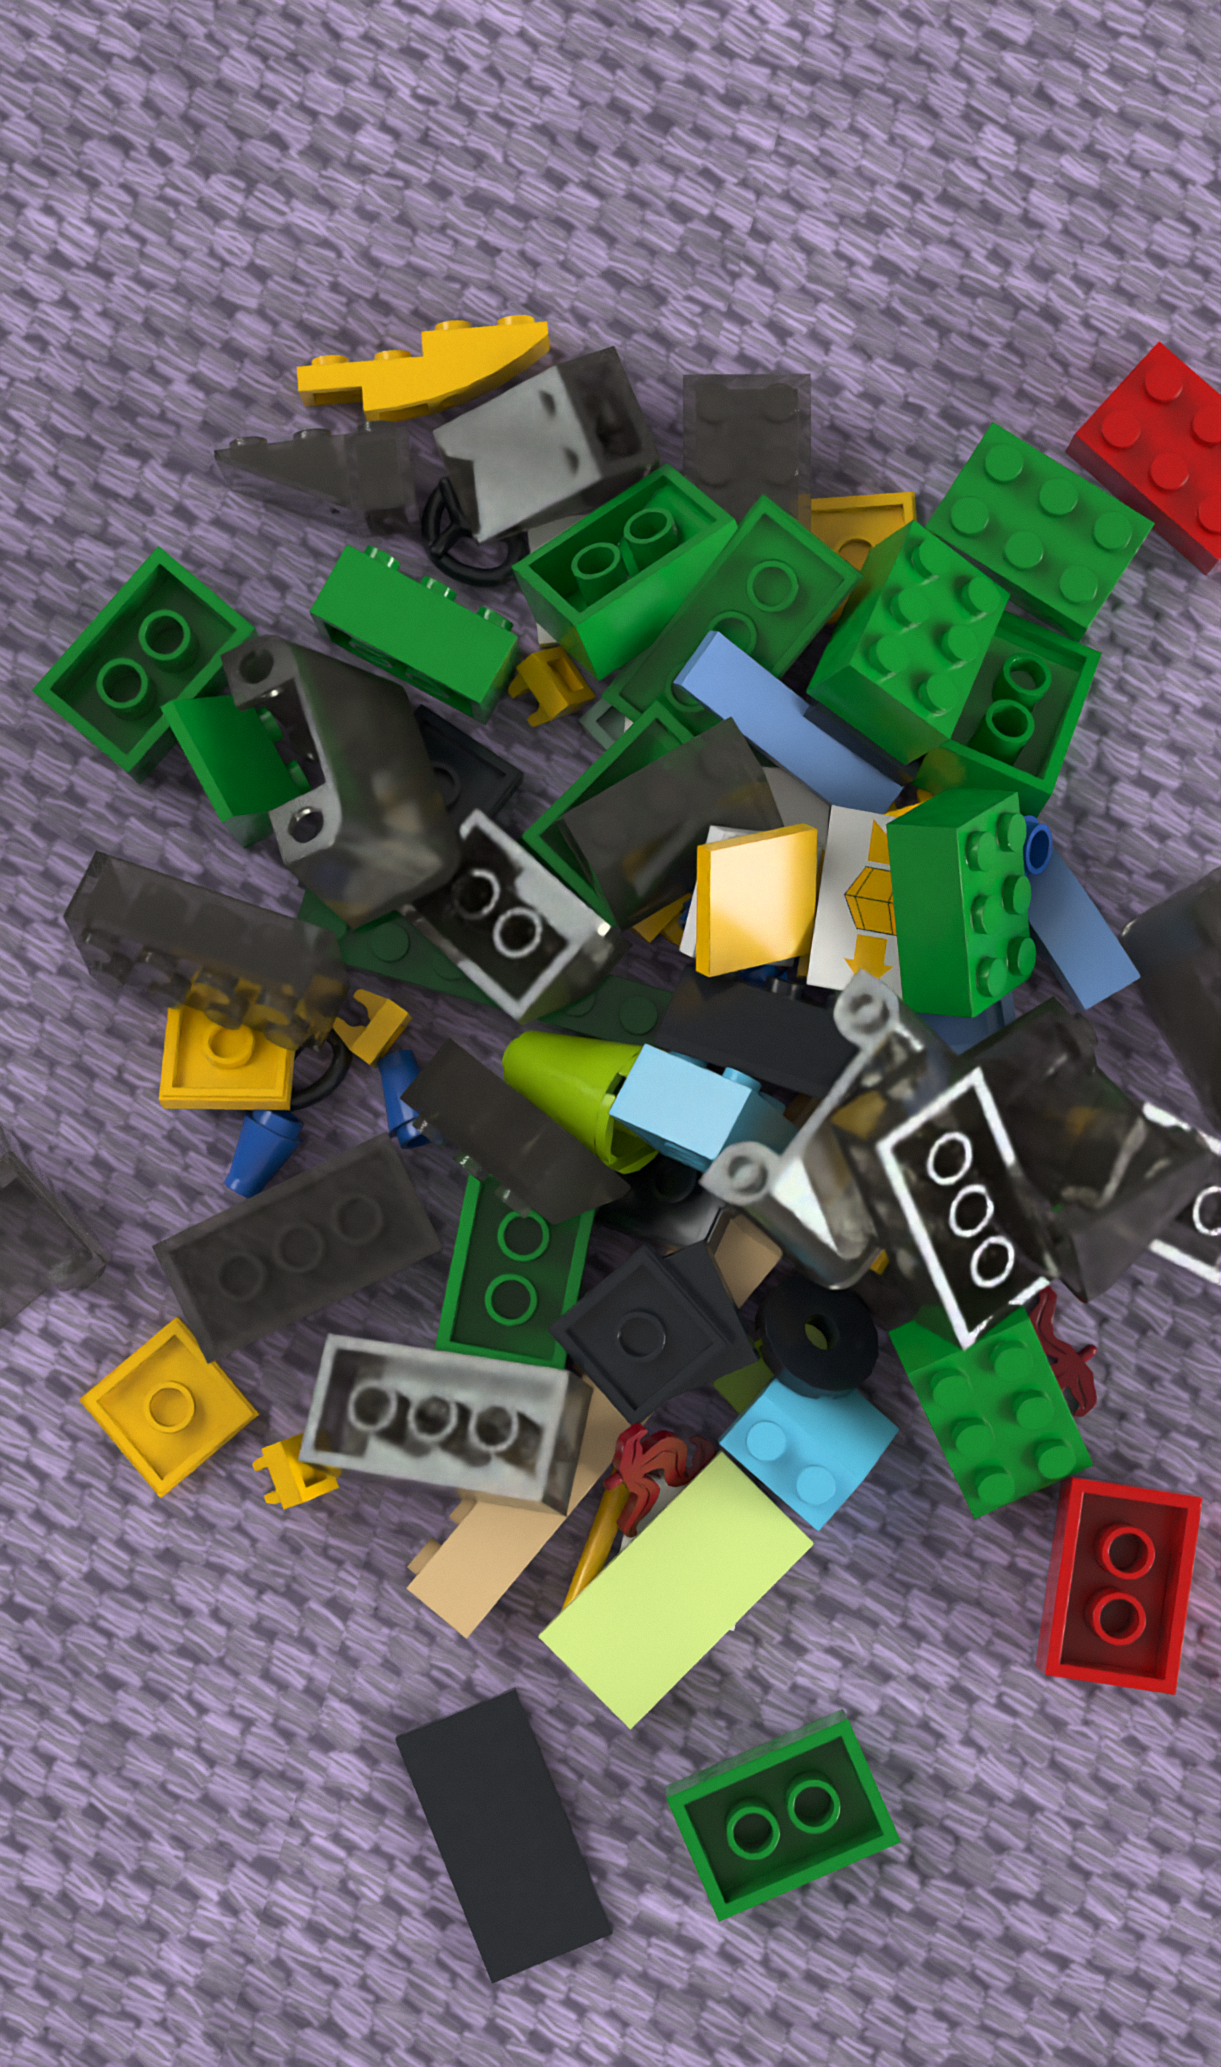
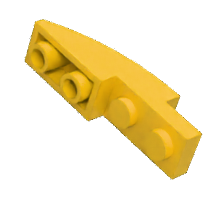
(454, 369)

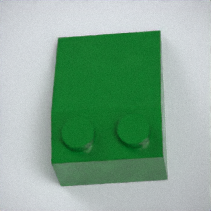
(624, 569)
(1015, 716)
(642, 743)
(236, 762)

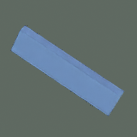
(773, 722)

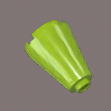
(576, 1086)

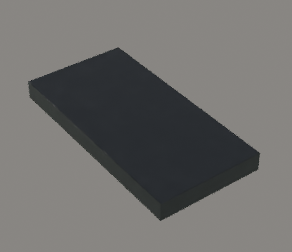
(504, 1835)

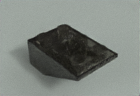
(548, 447)
(344, 481)

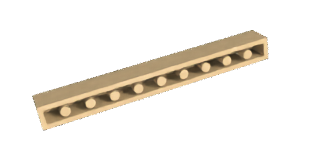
(497, 1541)

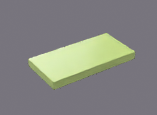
(675, 1589)

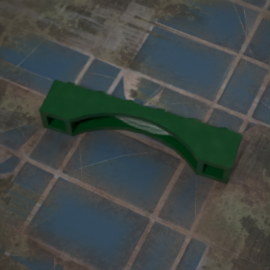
(400, 953)

